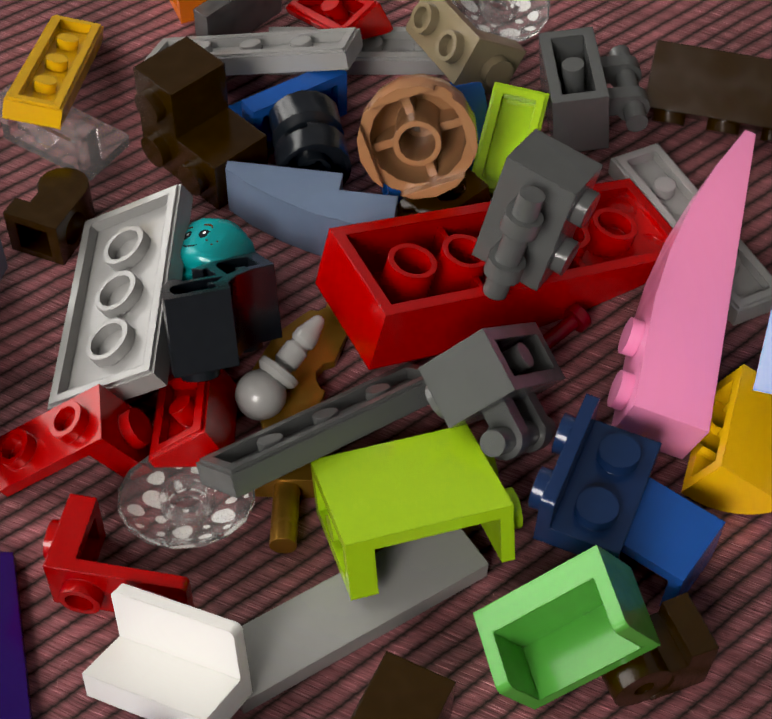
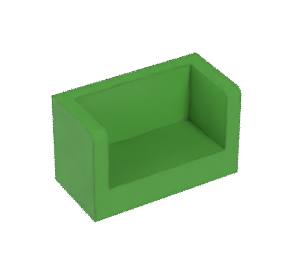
(565, 628)

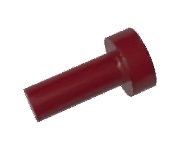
(575, 319)

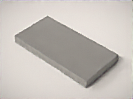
(115, 303)

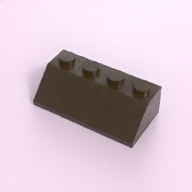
(710, 87)

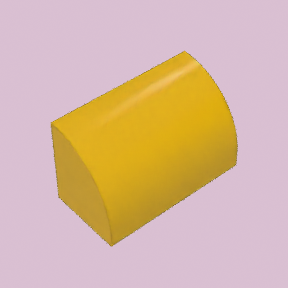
(734, 460)

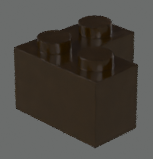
(189, 120)

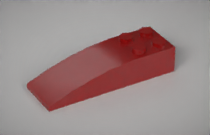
(416, 289)

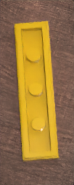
(53, 72)

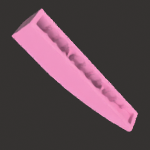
(683, 314)

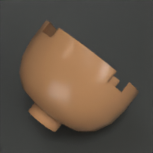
(418, 136)

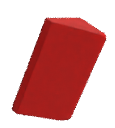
(329, 14)
(192, 420)

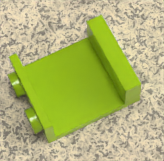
(407, 494)

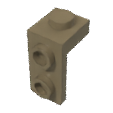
(461, 48)

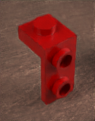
(85, 425)
(72, 566)

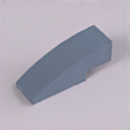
(300, 203)

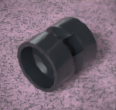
(309, 133)

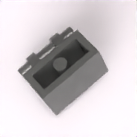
(579, 91)
(535, 213)
(496, 380)

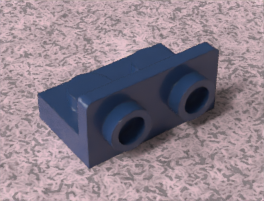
(594, 484)

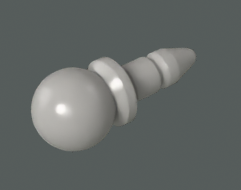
(263, 391)

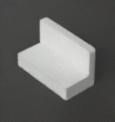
(170, 660)

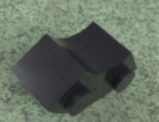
(220, 315)

